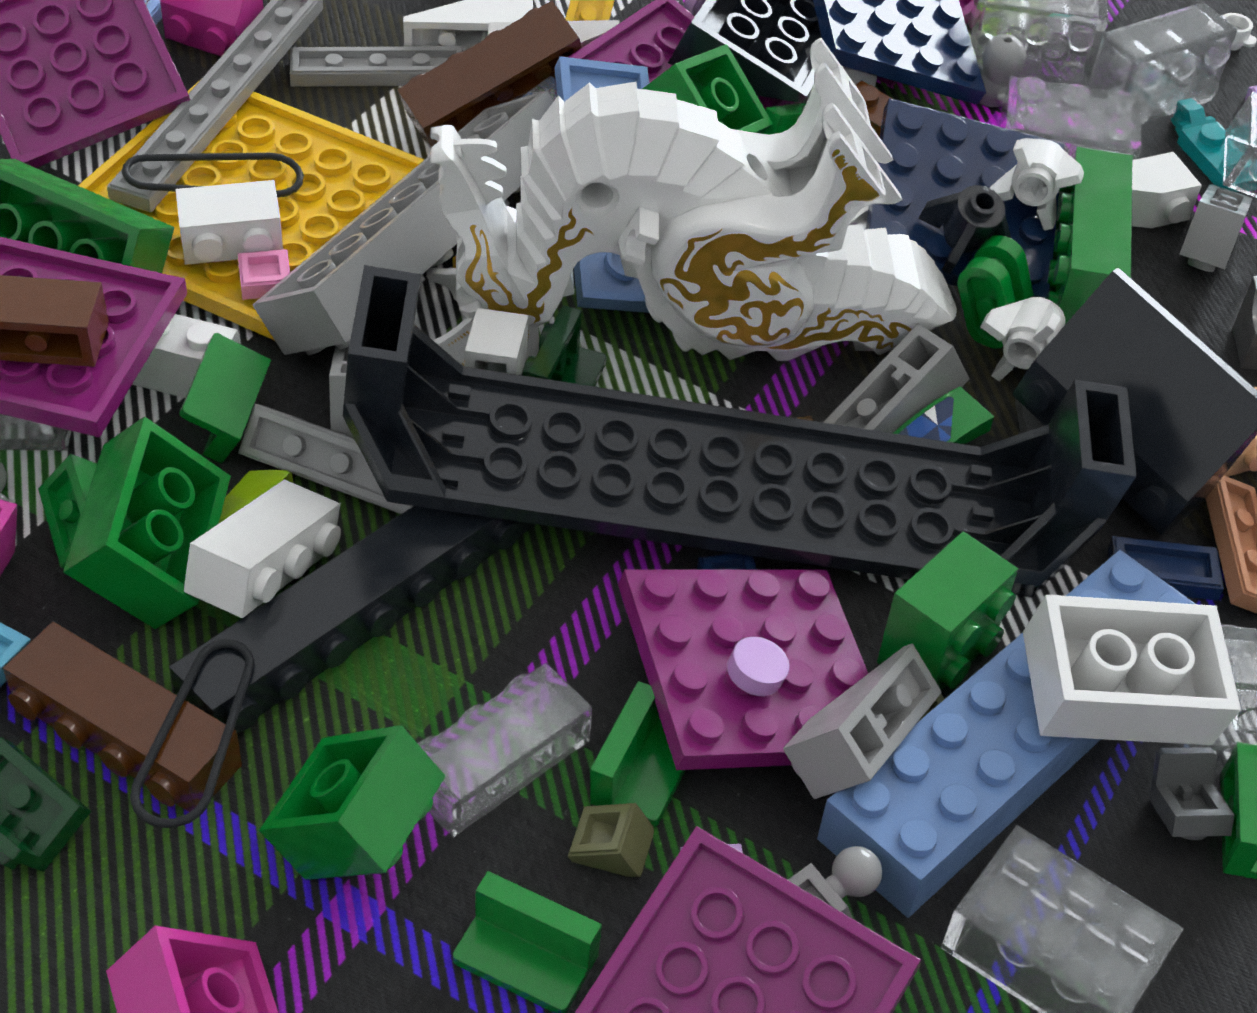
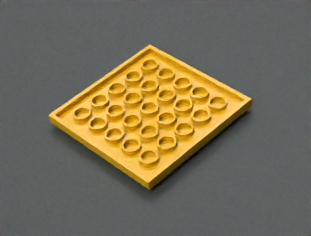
(340, 181)

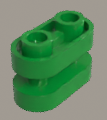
(993, 280)

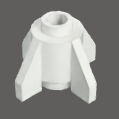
(1038, 176)
(1024, 331)

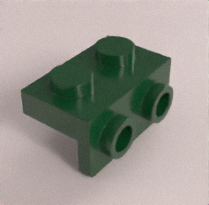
(561, 355)
(34, 811)

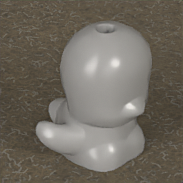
(1001, 58)

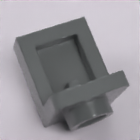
(1186, 795)

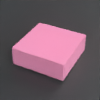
(261, 271)

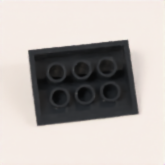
(766, 39)
(1184, 401)

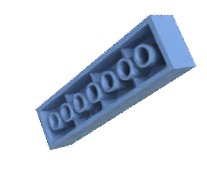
(968, 764)

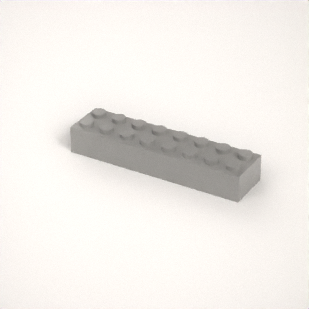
(396, 232)

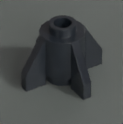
(967, 220)

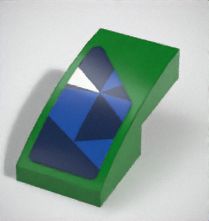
(951, 418)

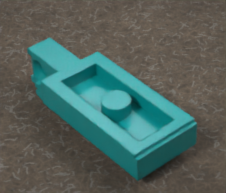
(1201, 139)

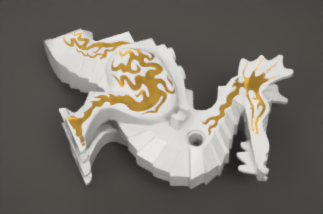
(721, 225)

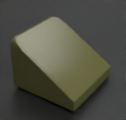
(613, 839)

